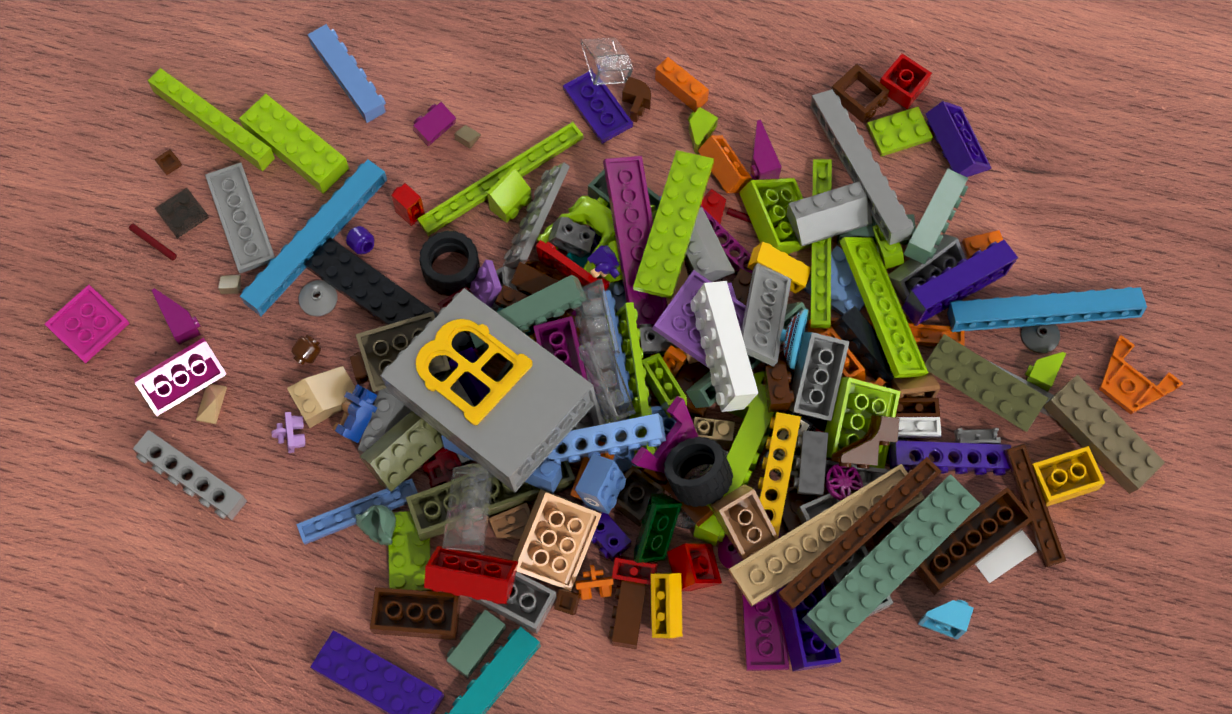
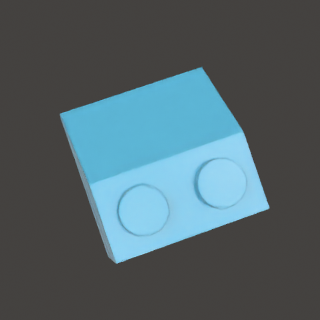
(948, 619)

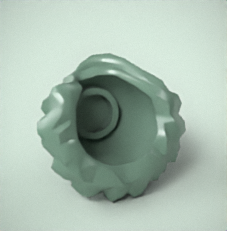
(377, 523)

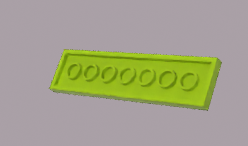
(673, 224)
(883, 307)
(634, 354)

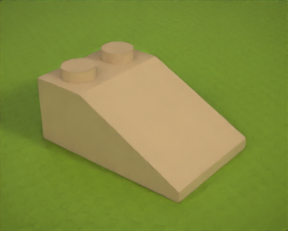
(321, 394)

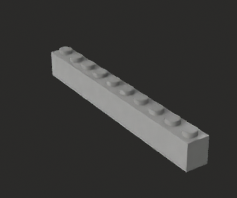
(861, 166)

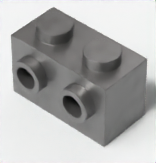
(571, 236)
(652, 341)

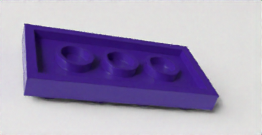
(598, 107)

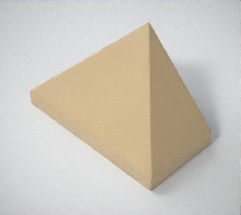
(211, 403)

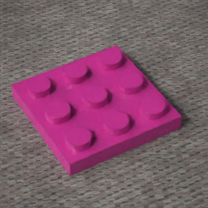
(87, 323)

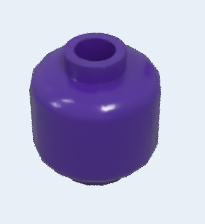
(360, 240)

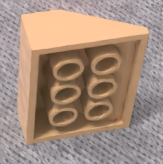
(555, 539)

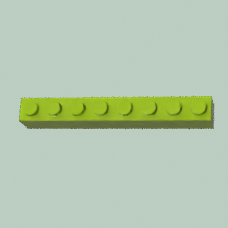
(211, 119)

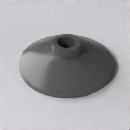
(1038, 342)

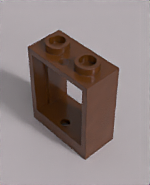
(870, 82)

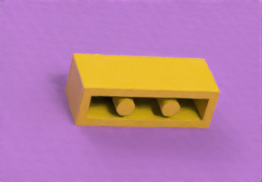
(781, 263)
(666, 605)

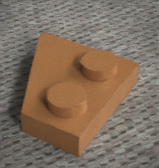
(511, 522)

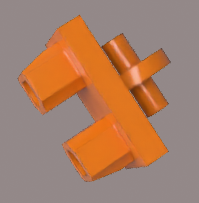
(604, 584)

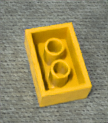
(1068, 476)

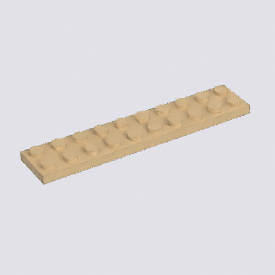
(792, 553)

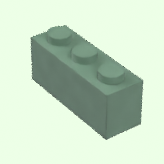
(475, 643)

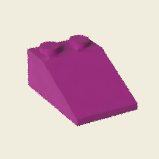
(764, 159)

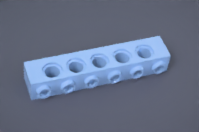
(654, 437)

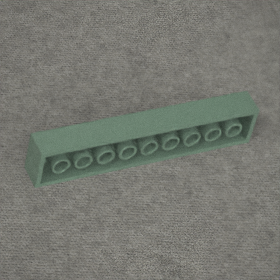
(890, 562)

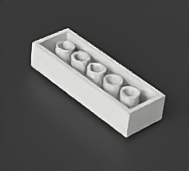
(724, 346)

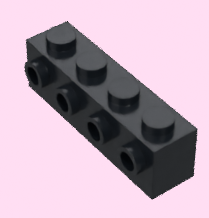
(863, 343)

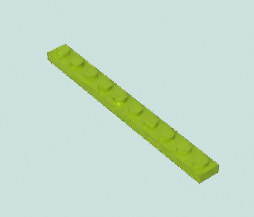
(477, 192)
(821, 255)

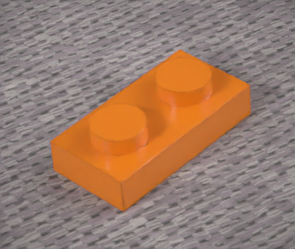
(980, 242)
(674, 359)

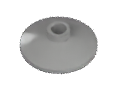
(318, 306)

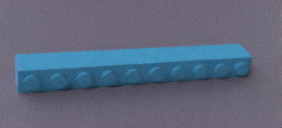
(324, 225)
(1046, 309)

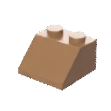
(916, 387)

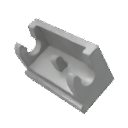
(979, 436)

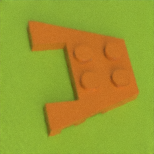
(1130, 387)

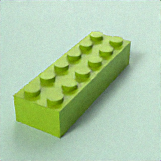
(294, 143)

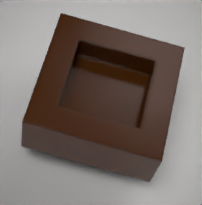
(168, 162)
(567, 601)

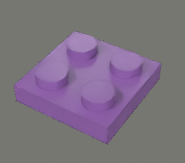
(486, 284)

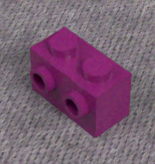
(434, 123)

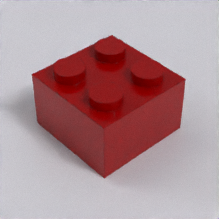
(905, 80)

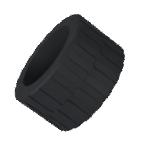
(448, 242)
(689, 455)

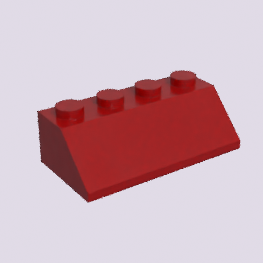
(470, 575)

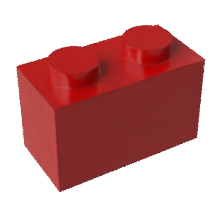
(407, 204)
(629, 570)

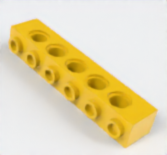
(790, 424)

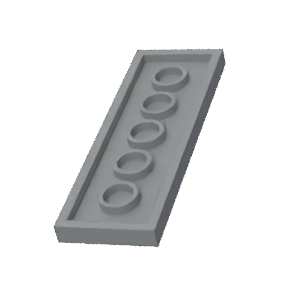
(536, 216)
(240, 217)
(765, 314)

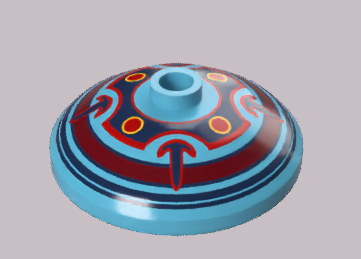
(793, 337)

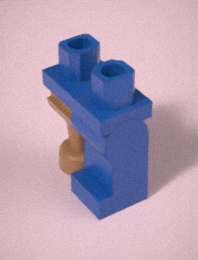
(357, 413)

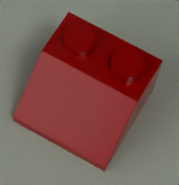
(696, 566)

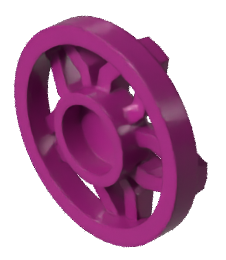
(843, 481)

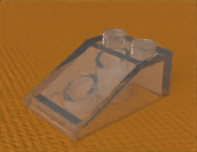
(607, 60)

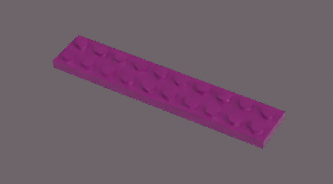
(632, 229)

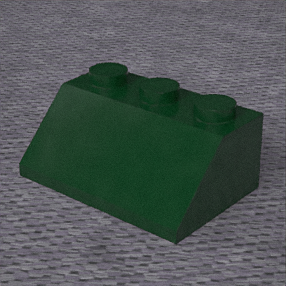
(657, 528)

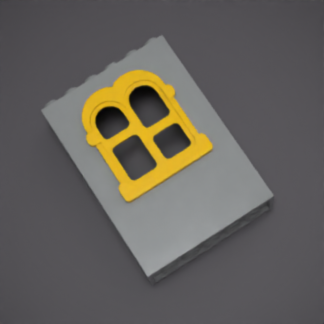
(520, 415)

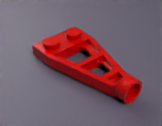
(550, 256)

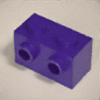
(610, 538)

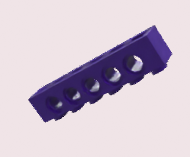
(999, 465)

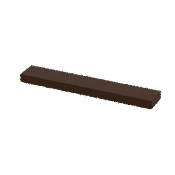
(1035, 504)

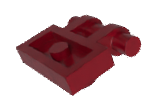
(446, 461)

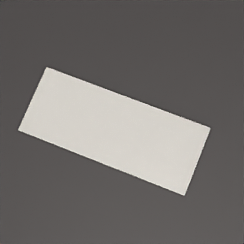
(1006, 556)

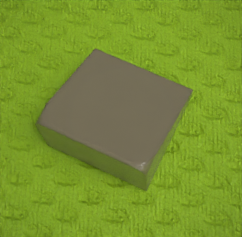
(467, 136)
(230, 284)

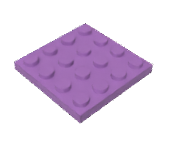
(679, 321)

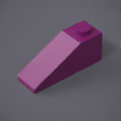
(178, 319)

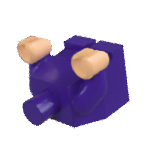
(605, 262)

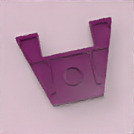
(680, 432)

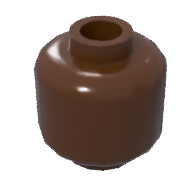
(306, 349)

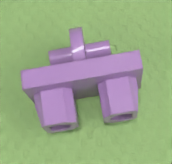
(291, 423)

